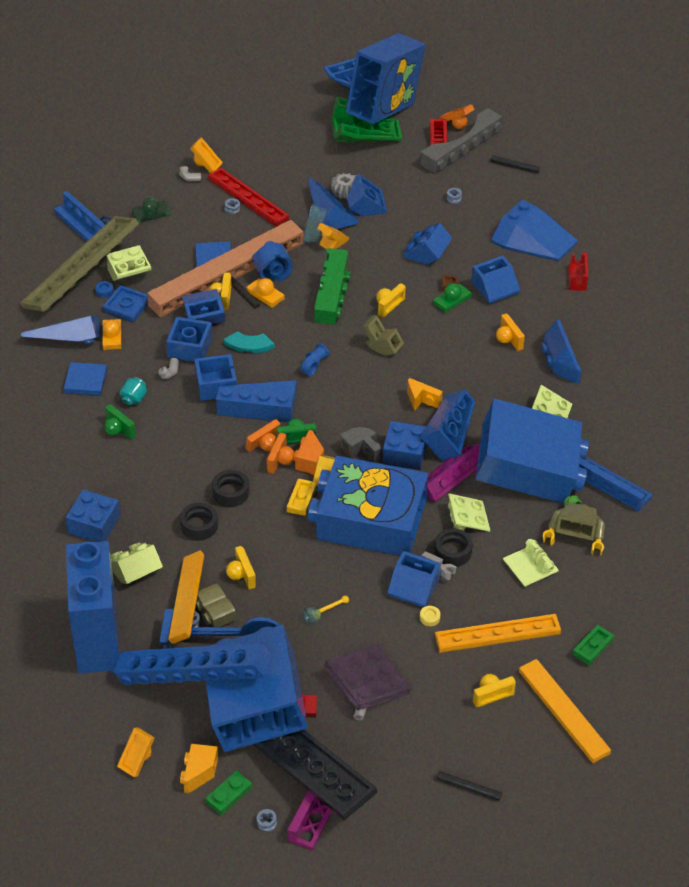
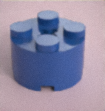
(273, 261)

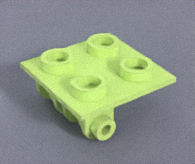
(551, 403)
(467, 513)
(530, 563)

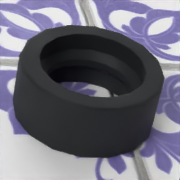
(230, 499)
(202, 532)
(457, 536)

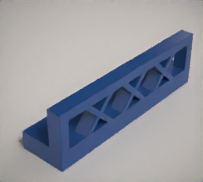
(78, 217)
(615, 485)

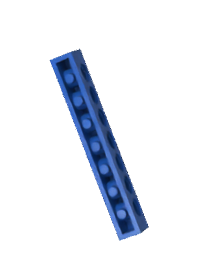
(193, 664)

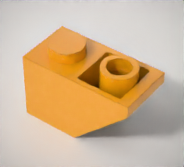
(200, 766)

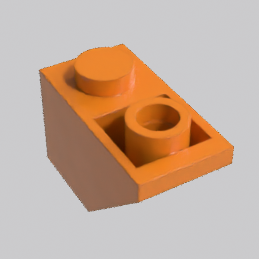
(308, 453)

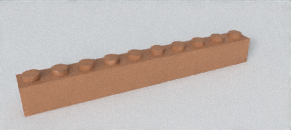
(236, 262)

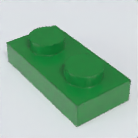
(593, 645)
(228, 793)

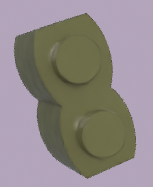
(215, 606)

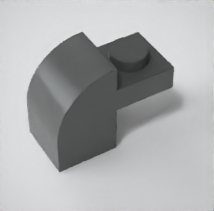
(359, 441)

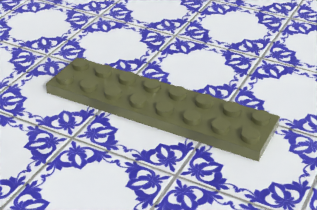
(79, 263)

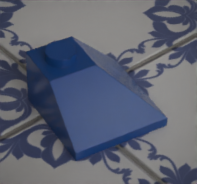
(366, 198)

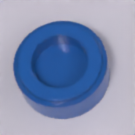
(104, 289)

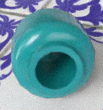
(133, 391)

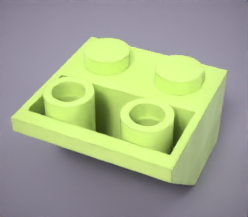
(127, 263)
(135, 562)

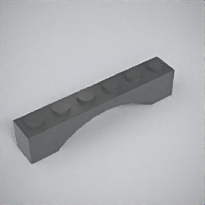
(440, 155)

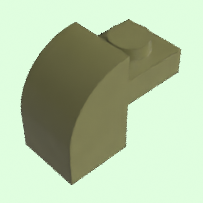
(382, 340)

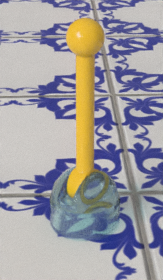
(313, 614)

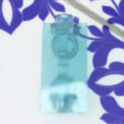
(315, 216)

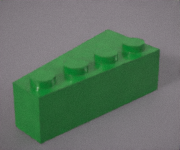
(332, 287)

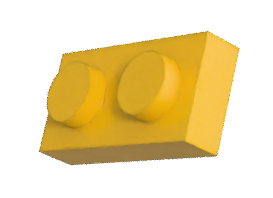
(301, 497)

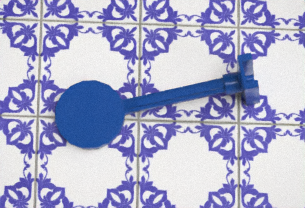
(249, 627)

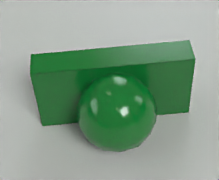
(452, 297)
(117, 422)
(296, 430)

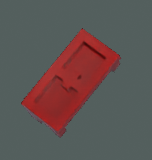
(578, 273)

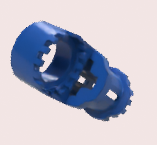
(313, 359)

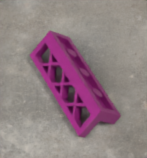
(452, 472)
(303, 816)

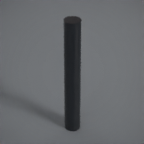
(516, 164)
(249, 298)
(459, 782)

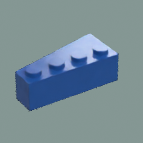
(258, 400)
(449, 425)

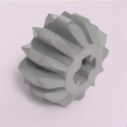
(342, 184)

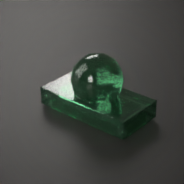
(151, 210)

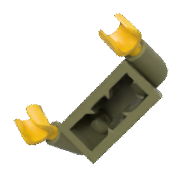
(577, 521)

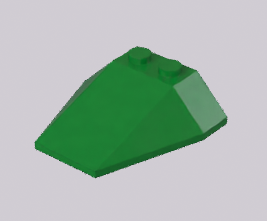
(355, 130)

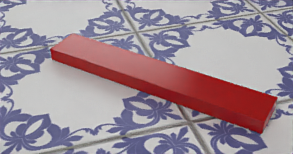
(248, 197)

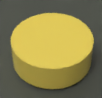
(430, 616)

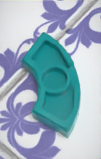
(254, 344)

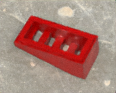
(438, 124)

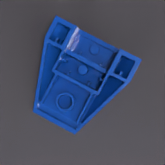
(533, 232)

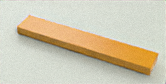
(186, 597)
(497, 633)
(565, 711)

